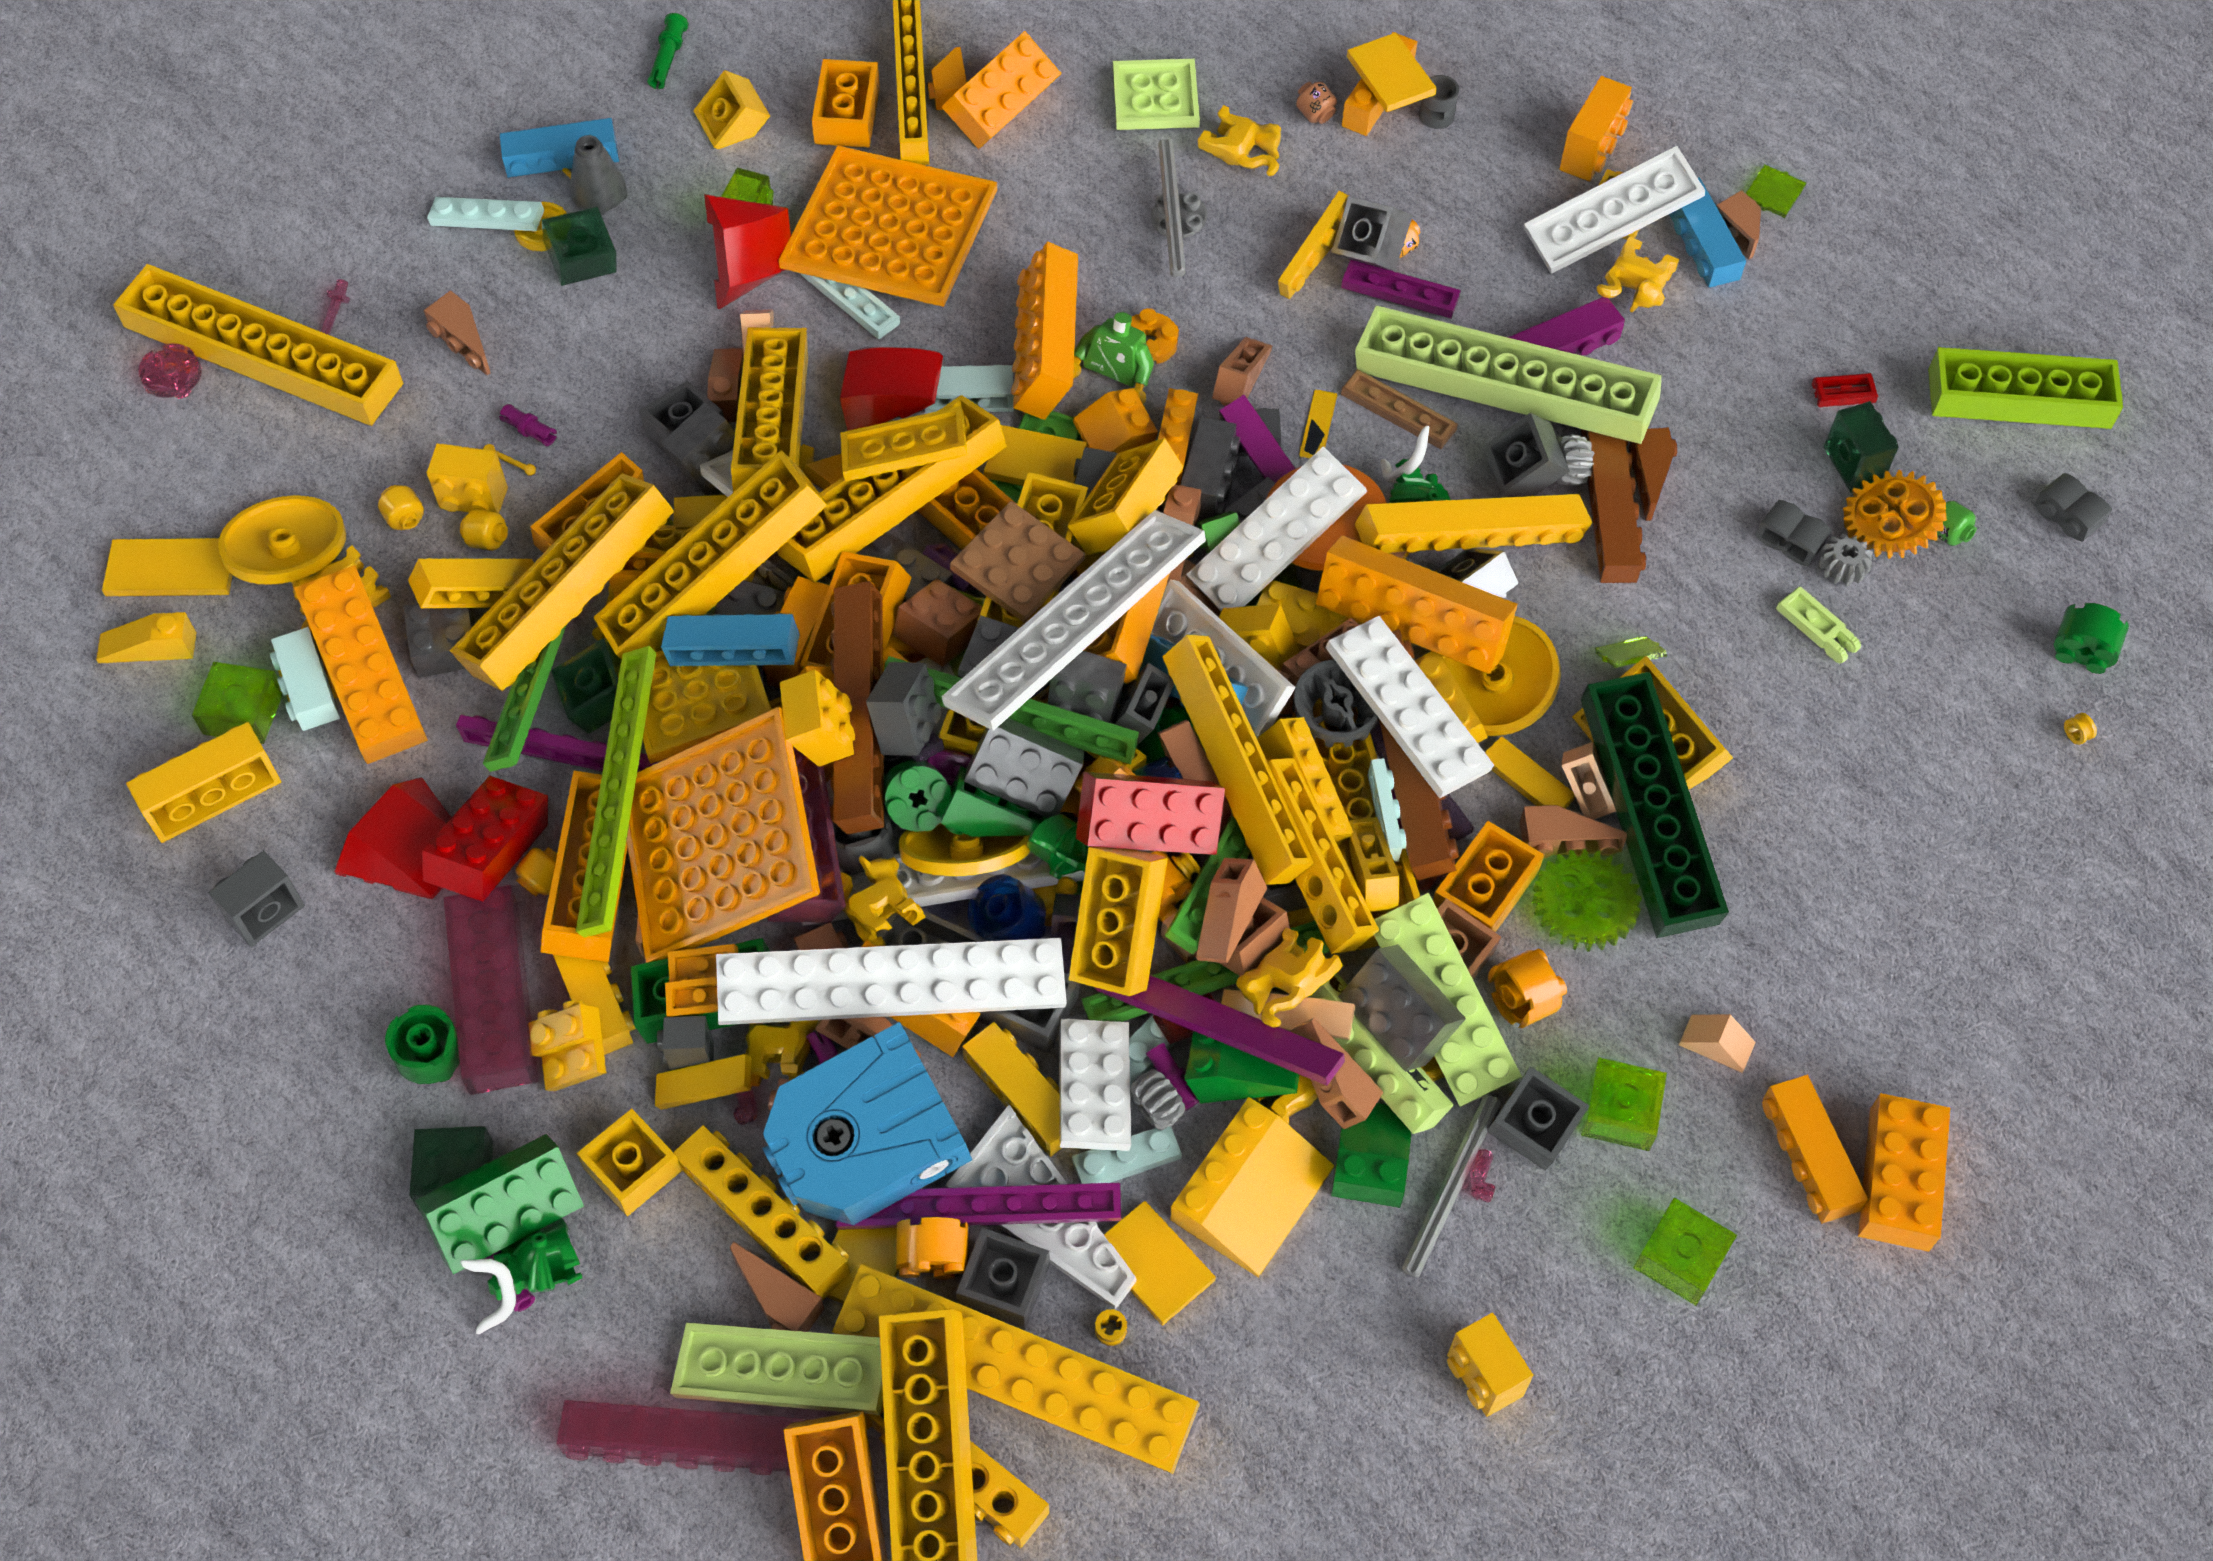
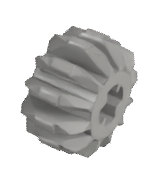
(1578, 458)
(1845, 559)
(1157, 1099)

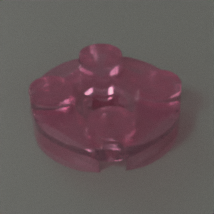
(177, 383)

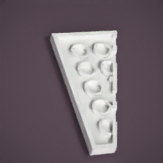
(1078, 1249)

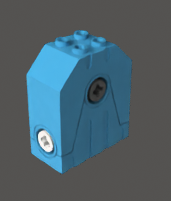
(862, 1131)

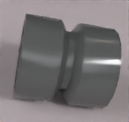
(1440, 109)

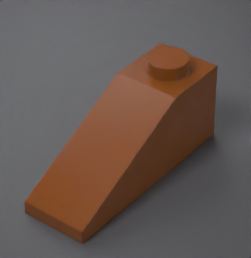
(1651, 465)

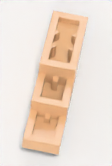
(1332, 1015)

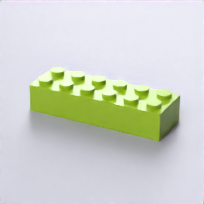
(2025, 387)

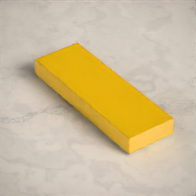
(1527, 776)
(703, 1081)

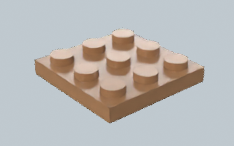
(1017, 561)

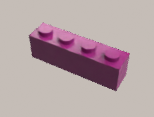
(1579, 329)

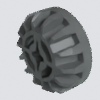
(1338, 699)

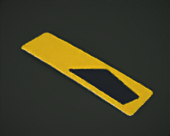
(1318, 423)

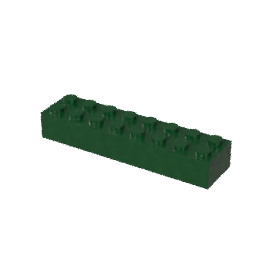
(1654, 805)

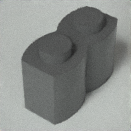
(2073, 507)
(1793, 532)

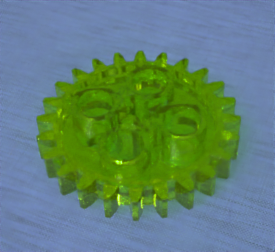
(1589, 925)

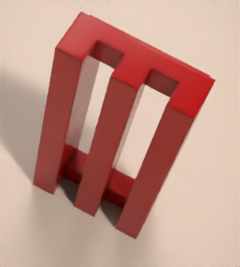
(1846, 393)

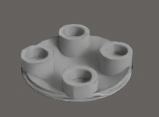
(1192, 214)

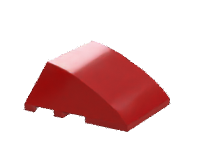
(747, 244)
(888, 384)
(391, 837)

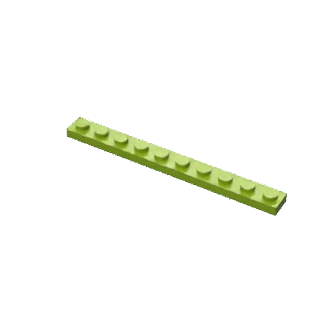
(616, 793)

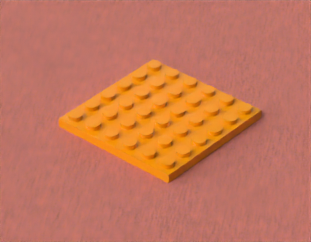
(889, 225)
(719, 838)

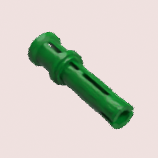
(670, 41)

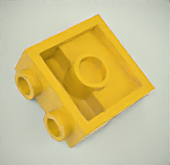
(568, 1044)

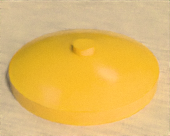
(282, 539)
(1518, 686)
(959, 855)

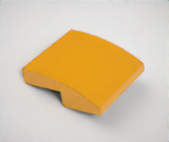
(693, 980)

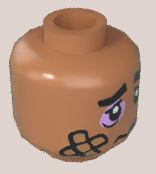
(1316, 102)

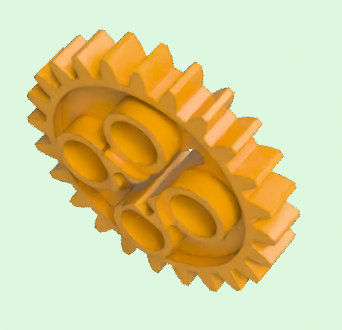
(1895, 513)

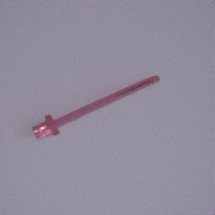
(337, 297)

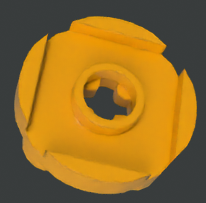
(1162, 329)

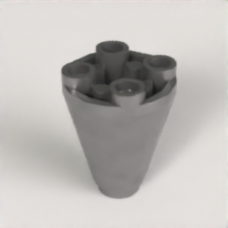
(595, 177)

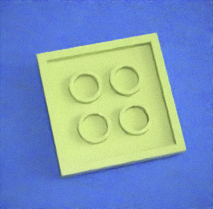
(1155, 94)

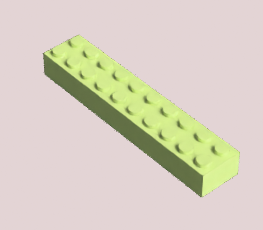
(1509, 374)

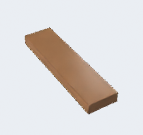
(1398, 408)

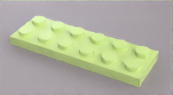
(1476, 1054)
(779, 1368)

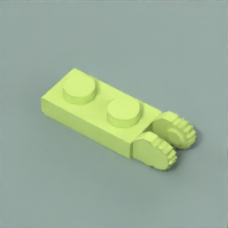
(1818, 624)

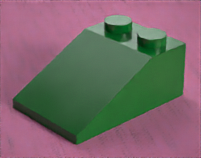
(985, 814)
(1226, 1073)
(1373, 1159)

